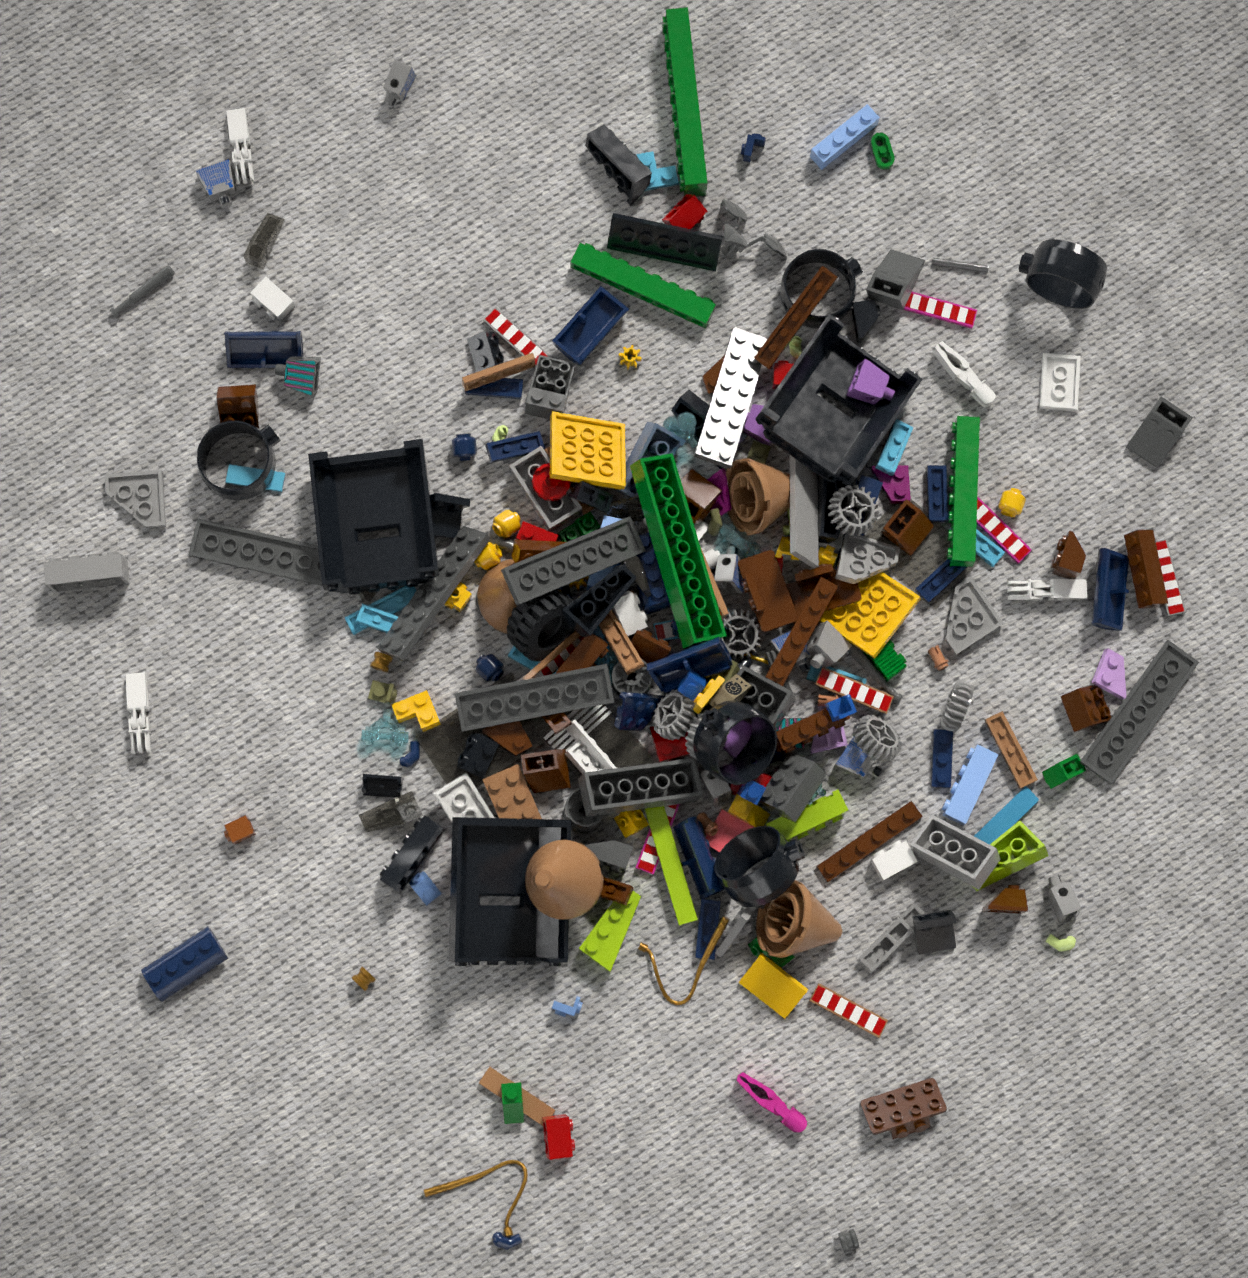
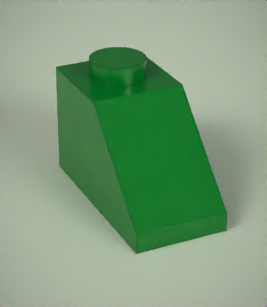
(1063, 771)
(512, 1103)

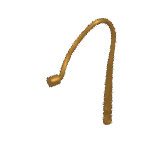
(714, 940)
(456, 1183)

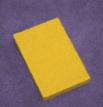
(773, 985)

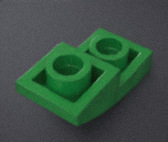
(580, 527)

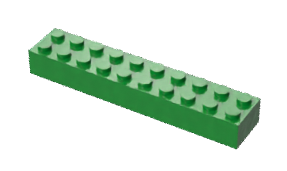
(684, 102)
(677, 550)

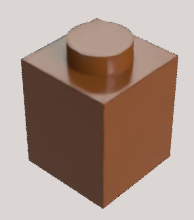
(239, 830)

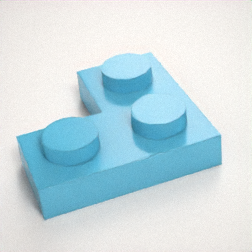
(660, 177)

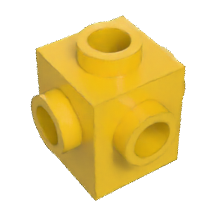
(460, 601)
(631, 822)

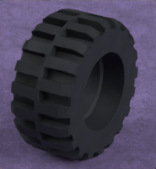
(539, 625)

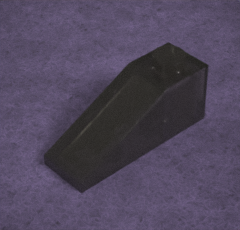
(263, 241)
(392, 813)

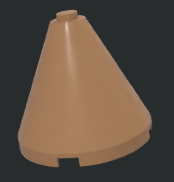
(756, 495)
(495, 597)
(564, 879)
(795, 923)

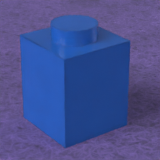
(691, 685)
(752, 791)

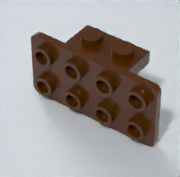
(808, 579)
(767, 591)
(904, 1109)

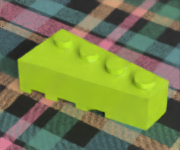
(812, 817)
(1017, 850)
(608, 934)

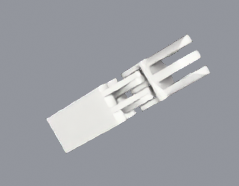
(239, 138)
(964, 374)
(1056, 590)
(138, 702)

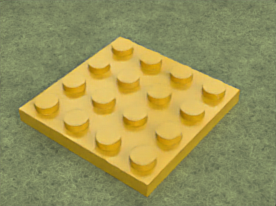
(587, 450)
(877, 616)

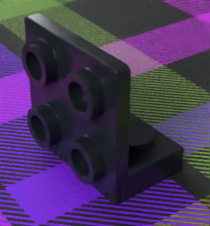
(447, 514)
(934, 931)

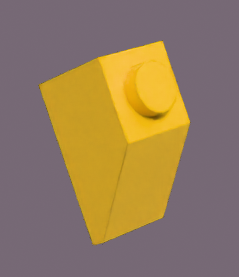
(748, 812)

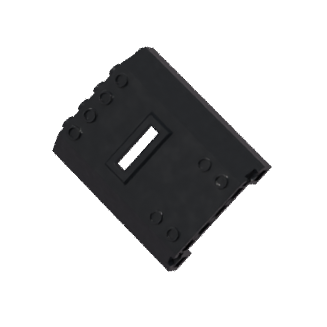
(817, 430)
(373, 495)
(492, 860)

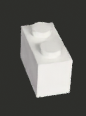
(272, 299)
(629, 613)
(894, 860)

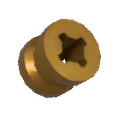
(381, 662)
(363, 978)

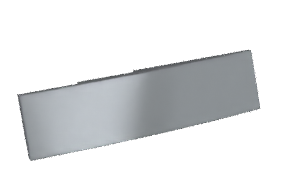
(891, 938)

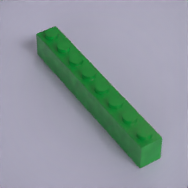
(643, 285)
(964, 491)

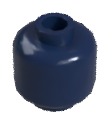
(464, 446)
(489, 667)

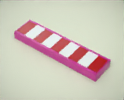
(941, 310)
(1001, 533)
(649, 858)

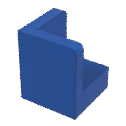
(841, 707)

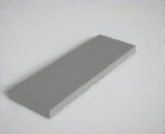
(803, 513)

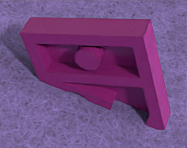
(896, 486)
(723, 502)

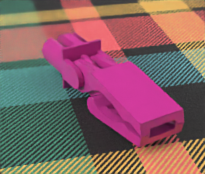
(791, 1117)

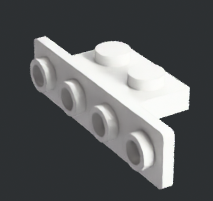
(585, 752)

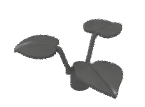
(735, 242)

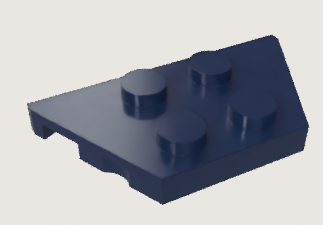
(636, 710)

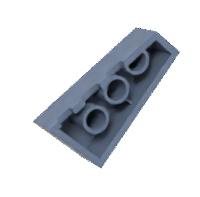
(652, 442)

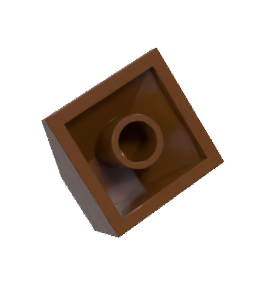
(1008, 900)

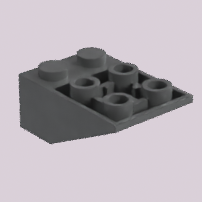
(895, 279)
(549, 387)
(1159, 432)
(612, 854)

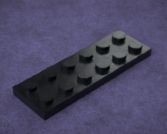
(664, 242)

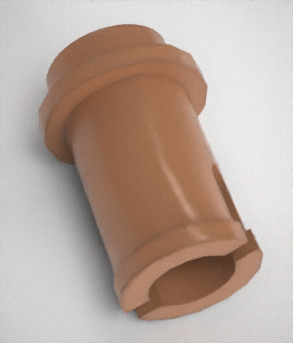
(938, 658)
(823, 699)
(710, 828)

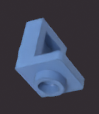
(424, 887)
(562, 1009)

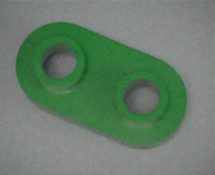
(884, 151)

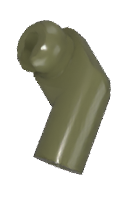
(716, 522)

